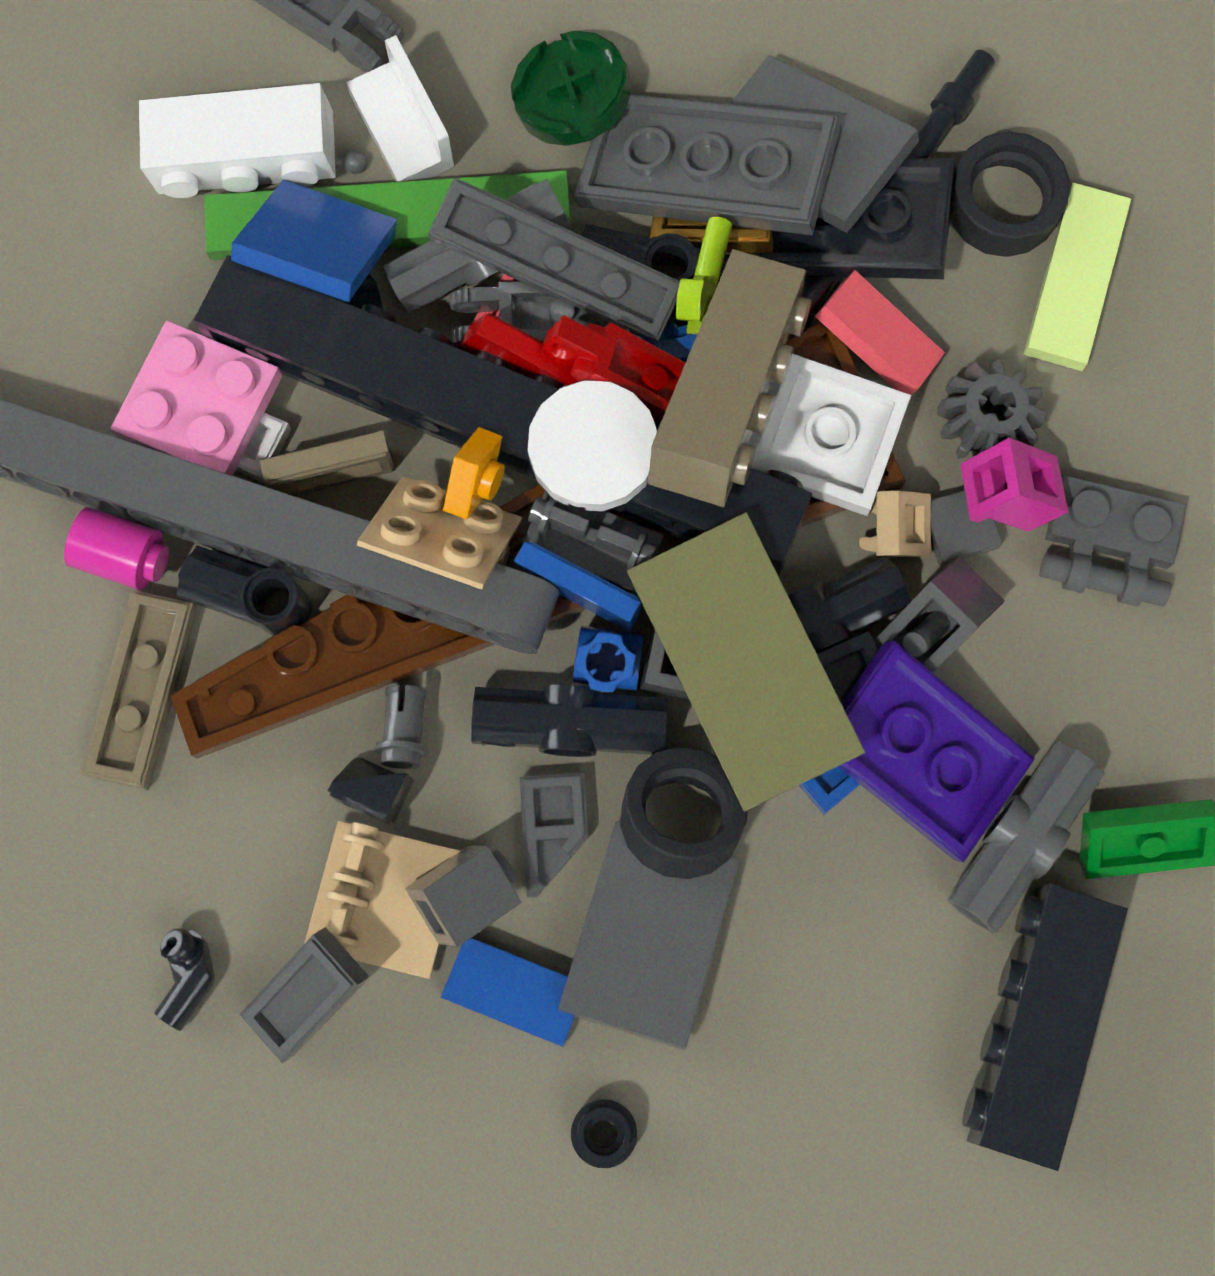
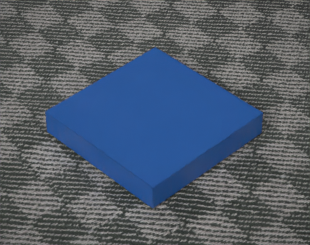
(314, 240)

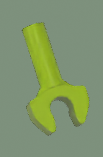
(696, 293)

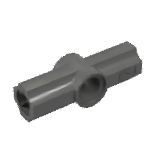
(436, 269)
(1026, 837)

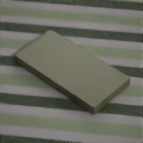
(745, 662)

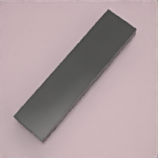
(555, 260)

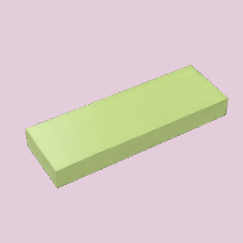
(1077, 277)

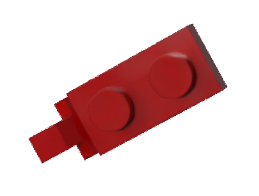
(617, 358)

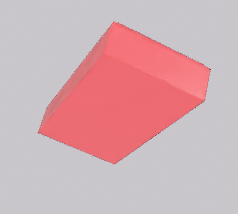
(880, 334)

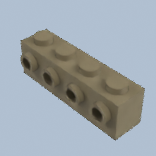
(727, 379)

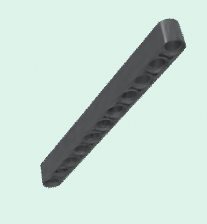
(261, 527)

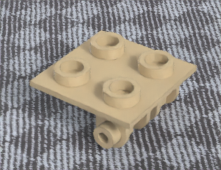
(420, 533)
(366, 898)

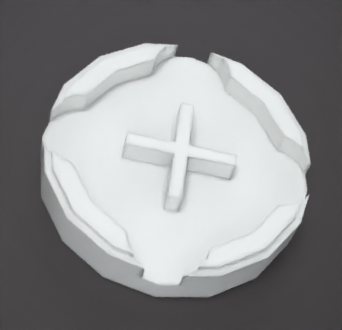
(592, 445)

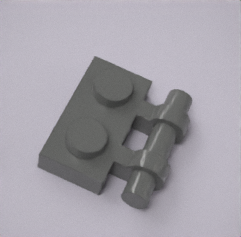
(1116, 524)

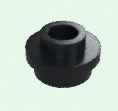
(609, 1155)

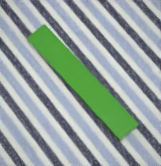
(409, 202)

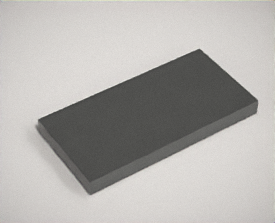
(712, 162)

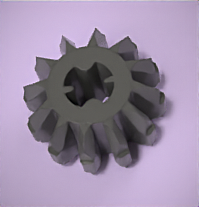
(995, 393)

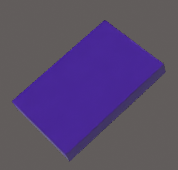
(930, 752)

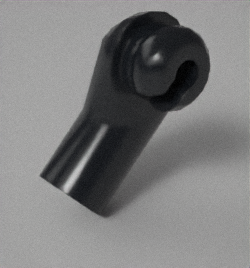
(192, 976)

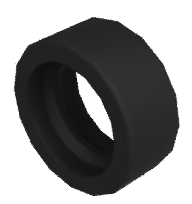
(1031, 158)
(661, 853)

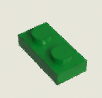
(1148, 839)

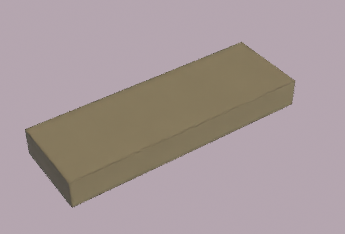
(139, 690)

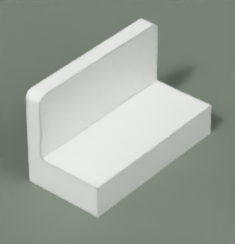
(402, 118)

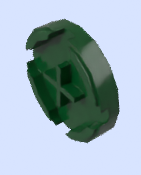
(571, 88)

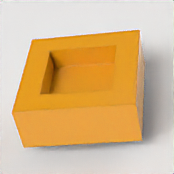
(474, 473)

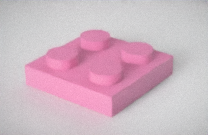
(196, 399)

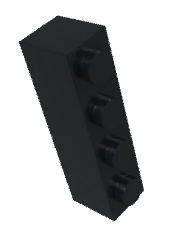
(1045, 1025)

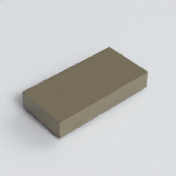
(328, 464)

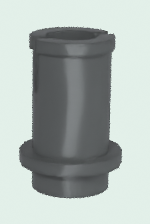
(403, 728)

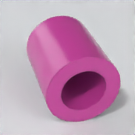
(115, 549)

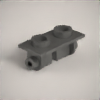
(592, 539)

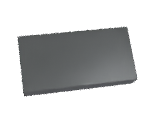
(304, 995)

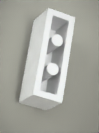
(237, 139)

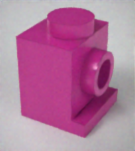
(1014, 485)

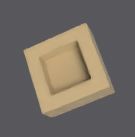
(901, 525)

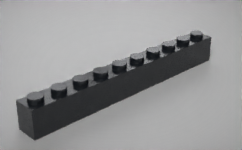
(450, 392)

